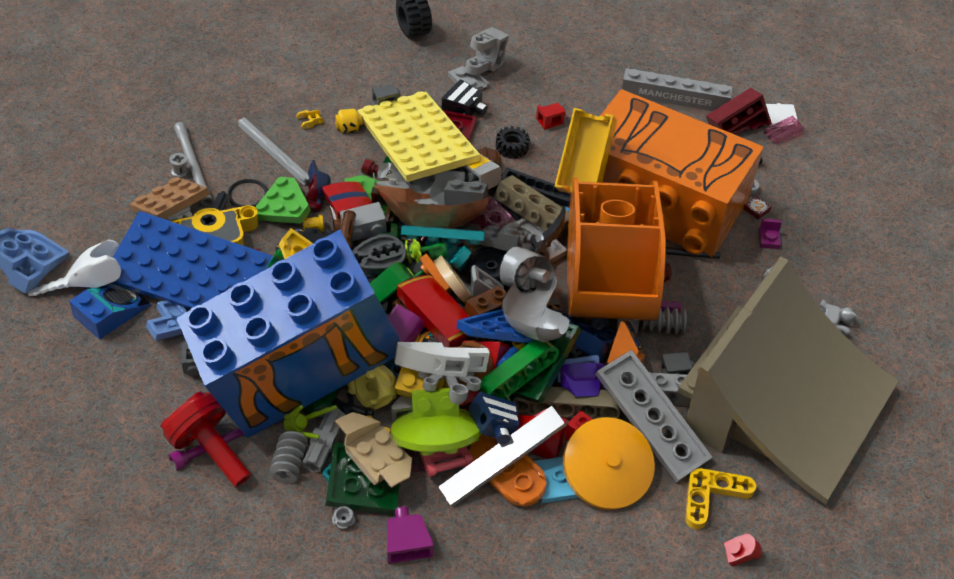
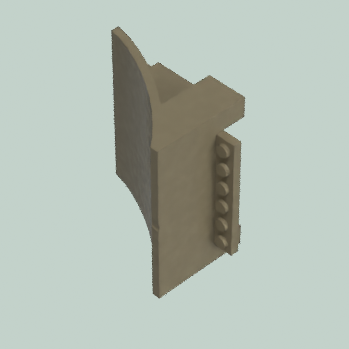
(787, 386)

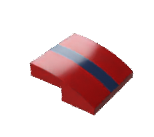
(345, 196)

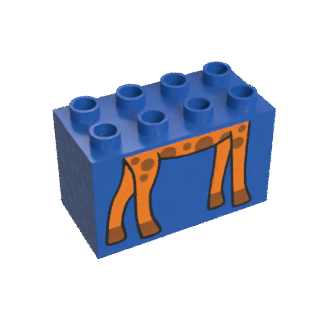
(289, 334)

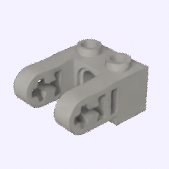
(490, 52)

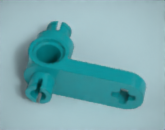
(456, 256)

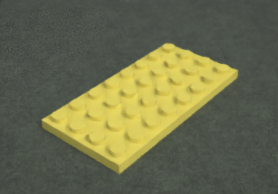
(418, 136)

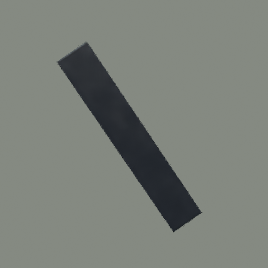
(543, 187)

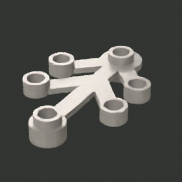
(457, 392)

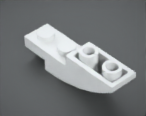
(435, 359)

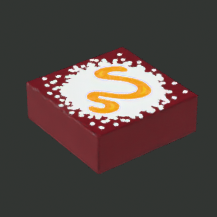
(757, 207)

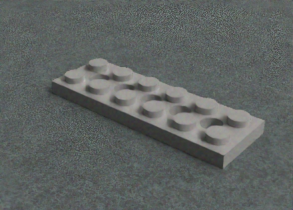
(656, 401)

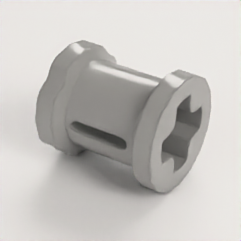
(176, 166)

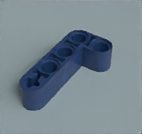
(591, 340)

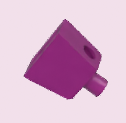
(407, 537)

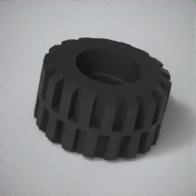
(414, 17)

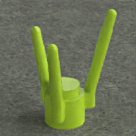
(298, 422)

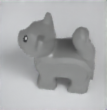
(836, 314)

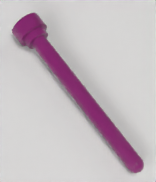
(181, 458)

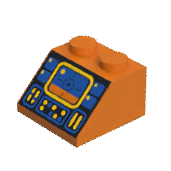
(626, 340)

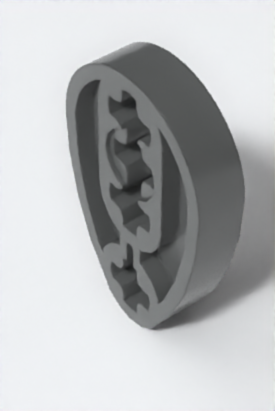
(375, 245)

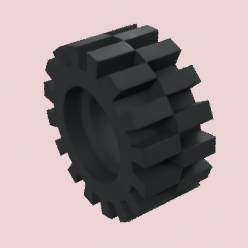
(509, 149)

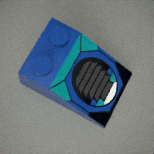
(106, 308)

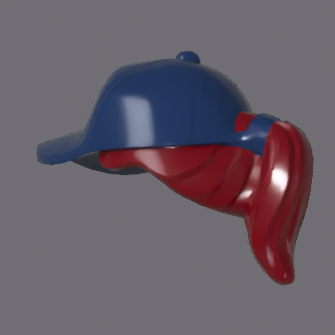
(317, 180)

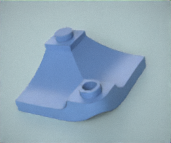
(28, 257)

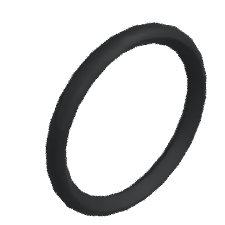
(244, 181)

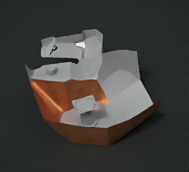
(423, 199)

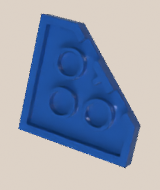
(491, 326)

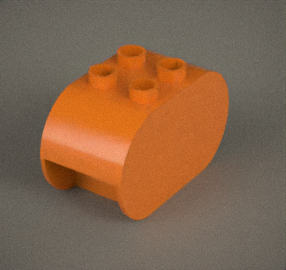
(615, 251)

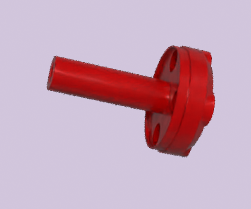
(197, 420)

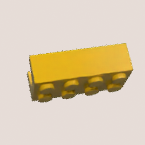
(585, 149)

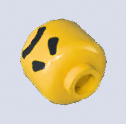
(348, 120)

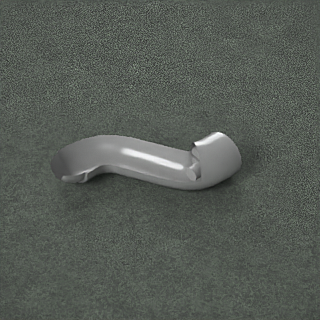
(527, 309)

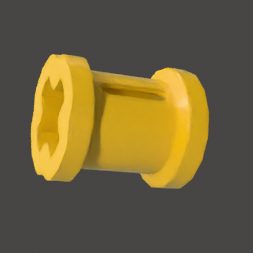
(314, 222)

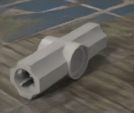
(322, 447)

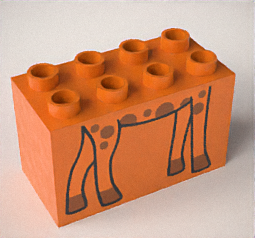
(698, 169)

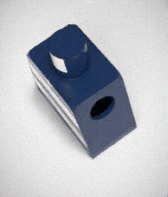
(495, 416)

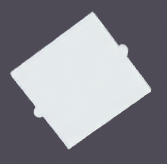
(780, 112)

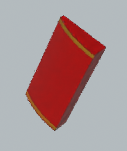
(436, 309)

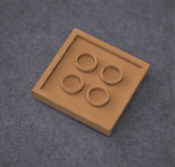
(170, 198)

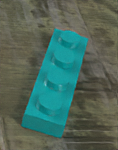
(452, 235)

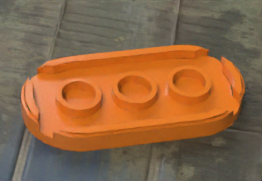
(519, 483)

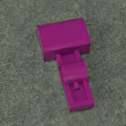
(406, 323)

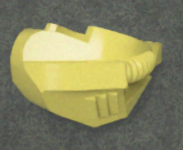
(380, 384)

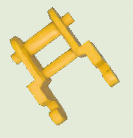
(309, 115)

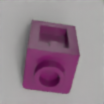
(770, 233)

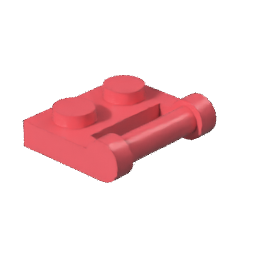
(431, 468)

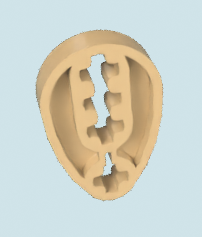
(452, 279)

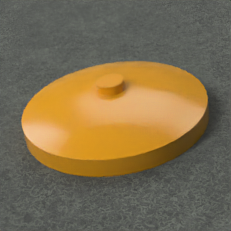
(608, 463)

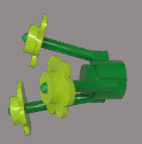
(414, 251)

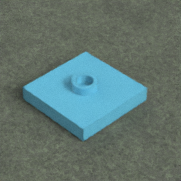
(556, 483)

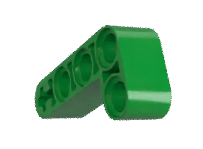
(386, 283)
(519, 369)

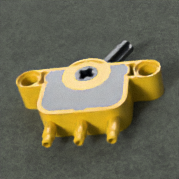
(222, 223)

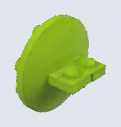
(434, 424)

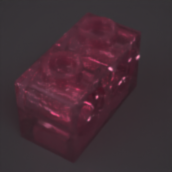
(494, 215)

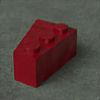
(741, 113)

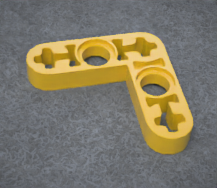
(709, 486)

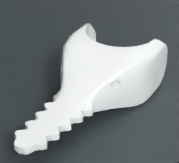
(91, 269)

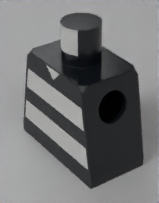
(463, 99)

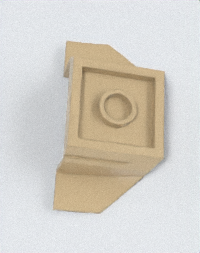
(374, 449)

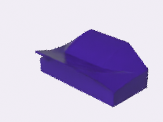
(581, 378)

